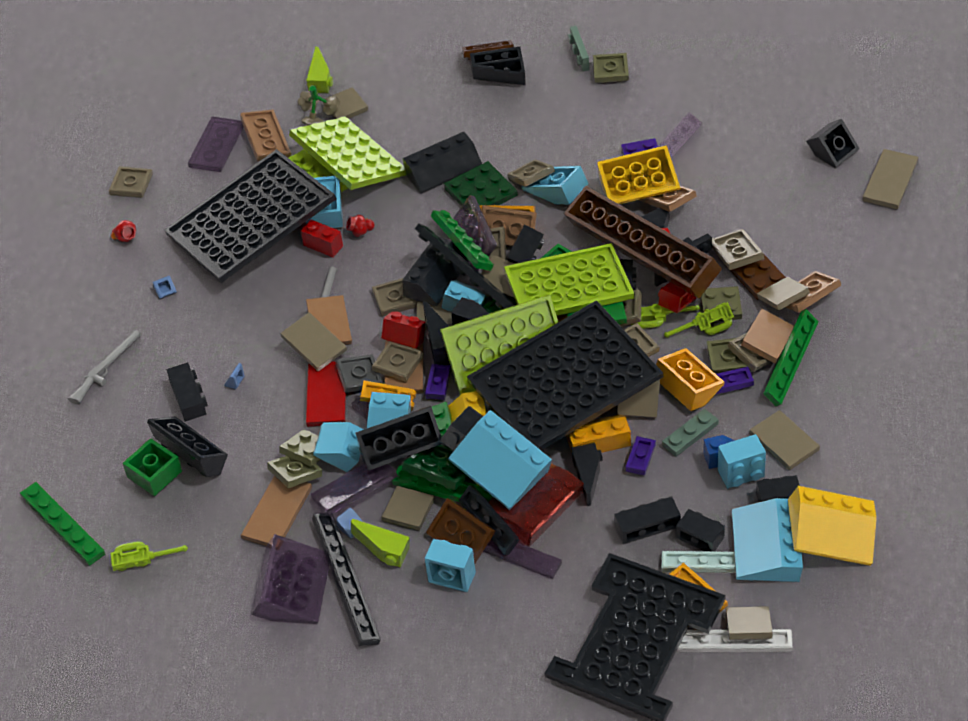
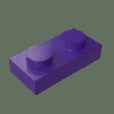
(638, 146)
(736, 379)
(438, 381)
(640, 455)

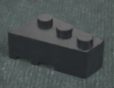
(499, 66)

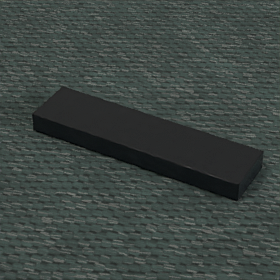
(479, 507)

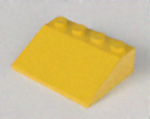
(638, 175)
(832, 525)

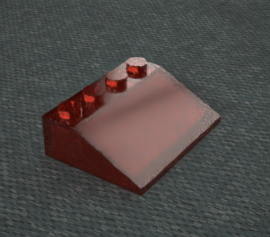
(541, 504)

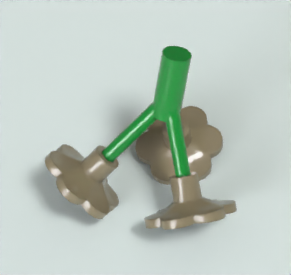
(309, 100)

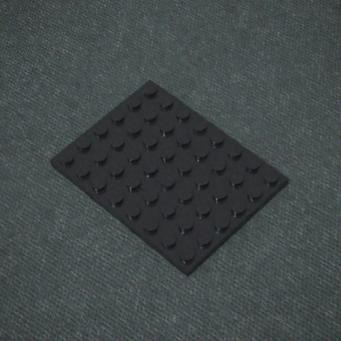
(249, 215)
(565, 376)

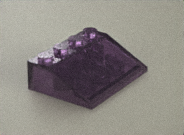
(291, 582)

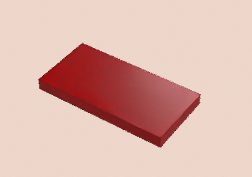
(325, 396)

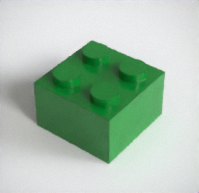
(152, 467)

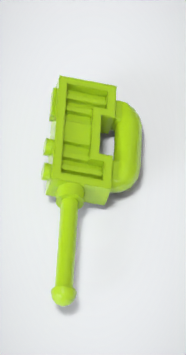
(657, 315)
(708, 316)
(140, 557)

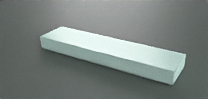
(699, 561)

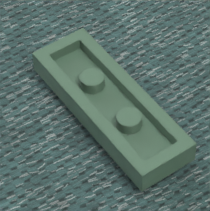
(578, 48)
(690, 432)

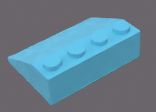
(500, 460)
(765, 542)

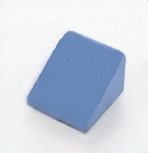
(164, 287)
(235, 377)
(344, 521)

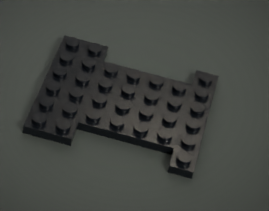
(636, 635)

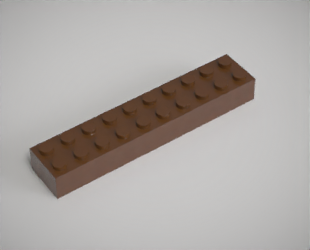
(643, 242)

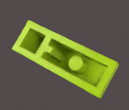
(319, 73)
(383, 543)

